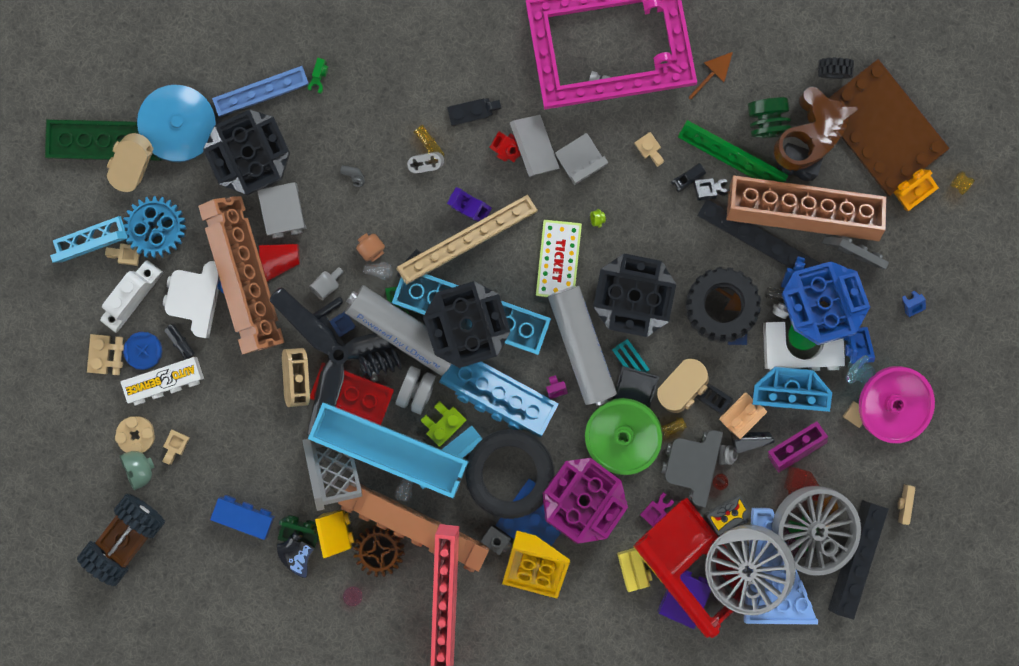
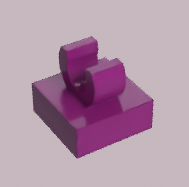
(556, 389)

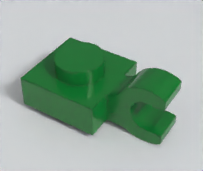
(320, 70)

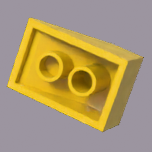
(334, 532)

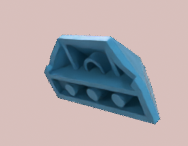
(792, 389)

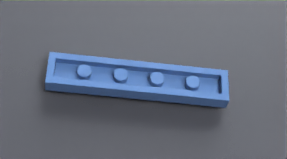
(260, 91)

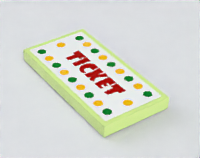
(558, 256)

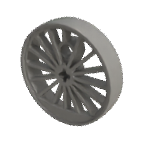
(818, 520)
(744, 533)

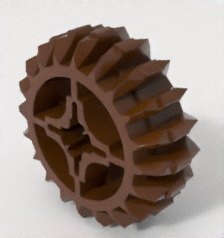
(377, 541)

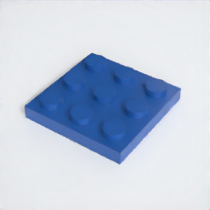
(532, 523)

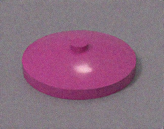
(896, 404)

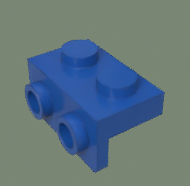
(859, 345)

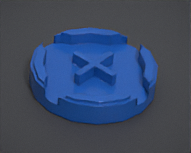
(142, 350)

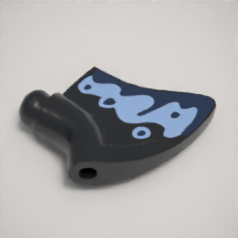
(295, 554)

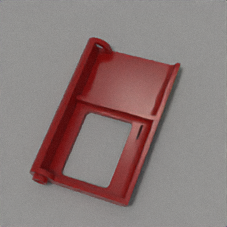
(672, 548)

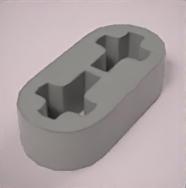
(425, 158)

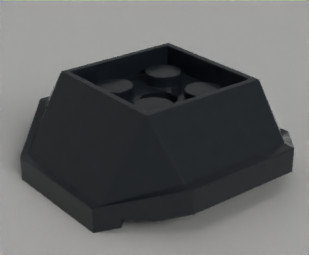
(228, 147)
(655, 292)
(488, 321)

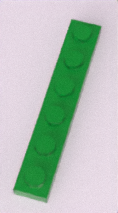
(729, 153)

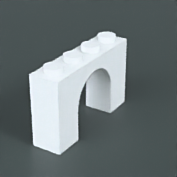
(777, 354)

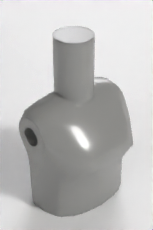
(326, 283)

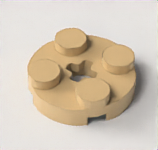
(132, 424)

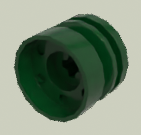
(769, 117)

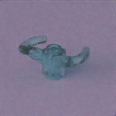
(860, 371)

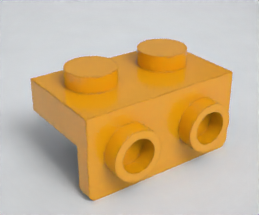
(916, 189)

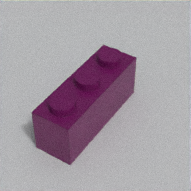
(797, 447)

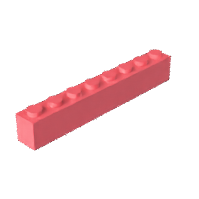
(444, 595)

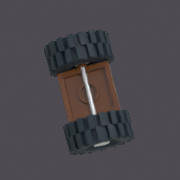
(121, 540)

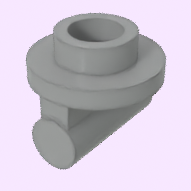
(727, 454)

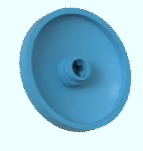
(176, 122)

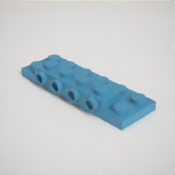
(501, 397)

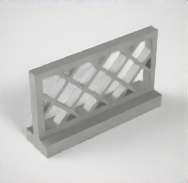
(317, 478)

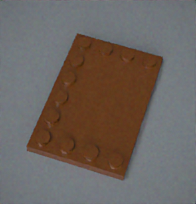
(887, 128)

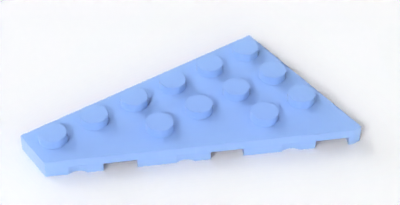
(796, 607)

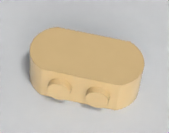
(129, 162)
(295, 377)
(683, 386)

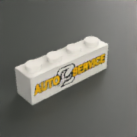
(162, 380)

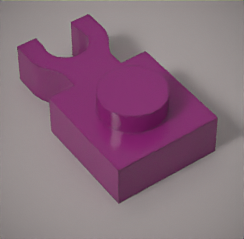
(655, 511)

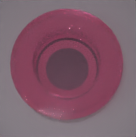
(352, 596)

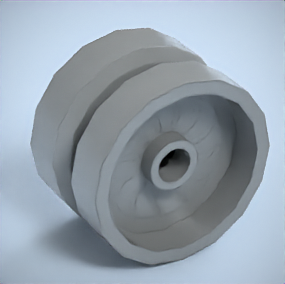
(418, 391)

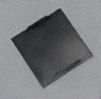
(636, 386)

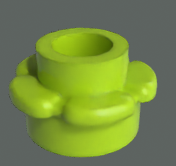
(597, 218)

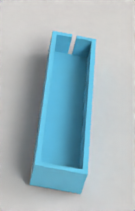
(388, 450)

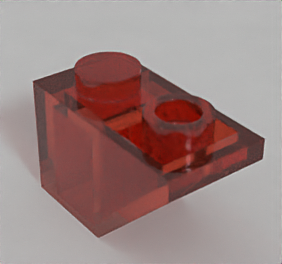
(798, 479)

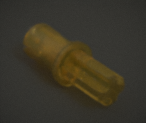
(427, 141)

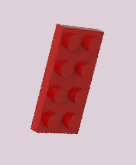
(361, 397)

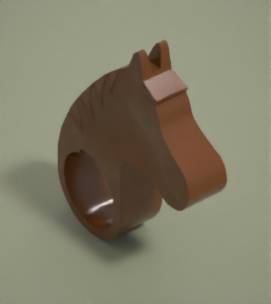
(827, 124)

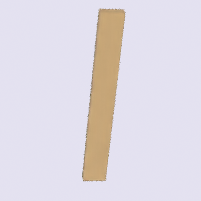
(466, 239)

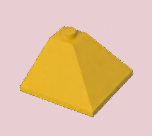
(535, 566)

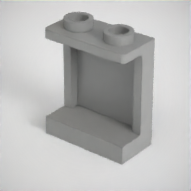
(281, 210)

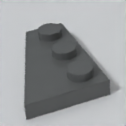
(846, 246)

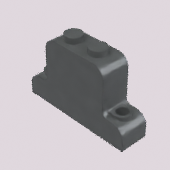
(693, 464)

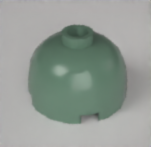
(137, 468)

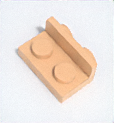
(742, 416)

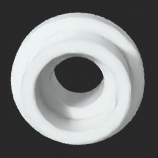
(780, 310)

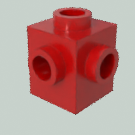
(505, 147)

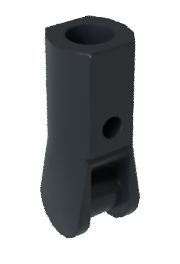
(691, 175)

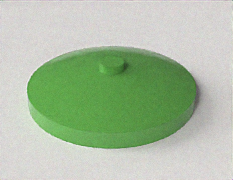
(623, 436)

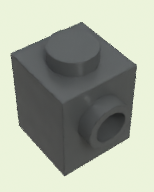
(496, 540)

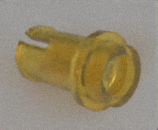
(674, 427)

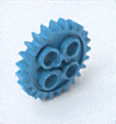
(169, 235)

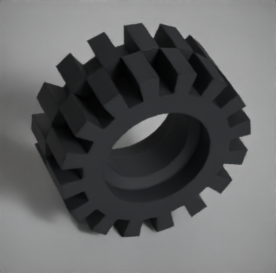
(835, 68)

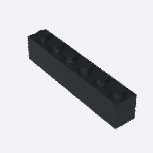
(855, 572)

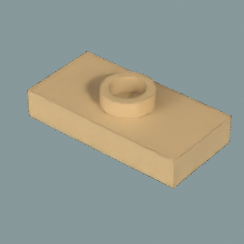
(905, 504)

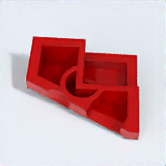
(278, 259)

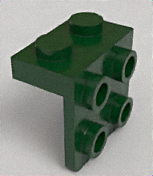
(292, 523)

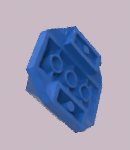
(835, 286)

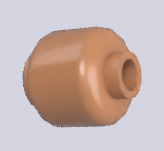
(370, 247)

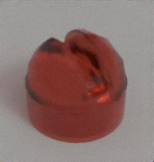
(718, 484)

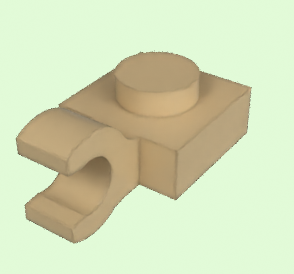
(648, 147)
(124, 254)
(175, 444)

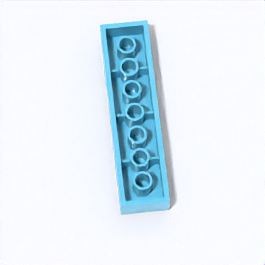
(525, 326)

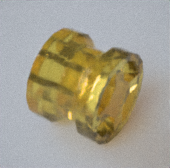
(962, 182)

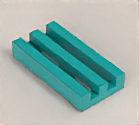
(621, 346)

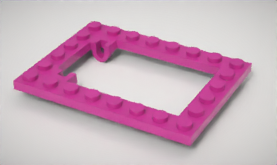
(676, 73)

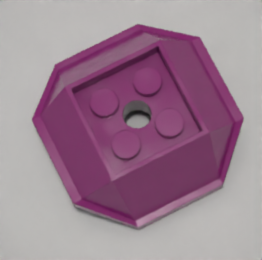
(603, 501)

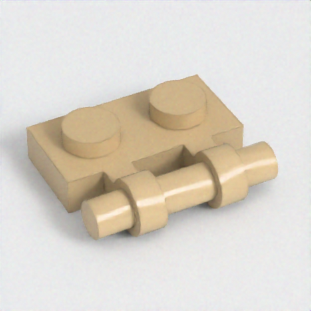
(99, 354)

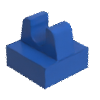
(914, 305)

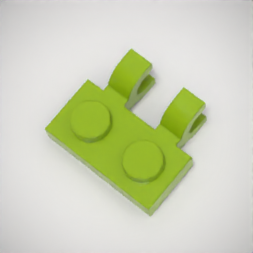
(446, 426)

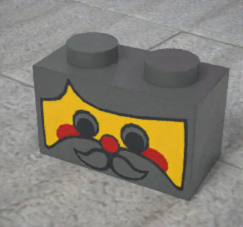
(728, 515)

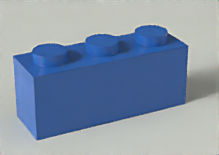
(243, 517)

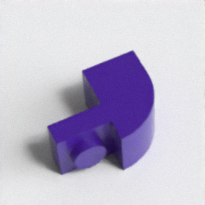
(468, 205)

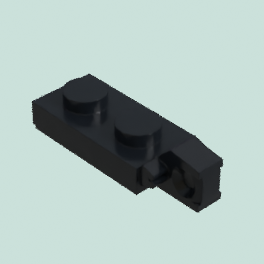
(472, 111)

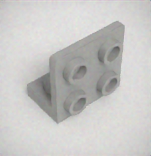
(581, 159)

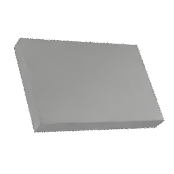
(534, 145)

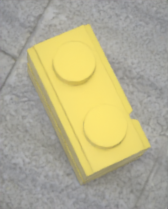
(634, 570)

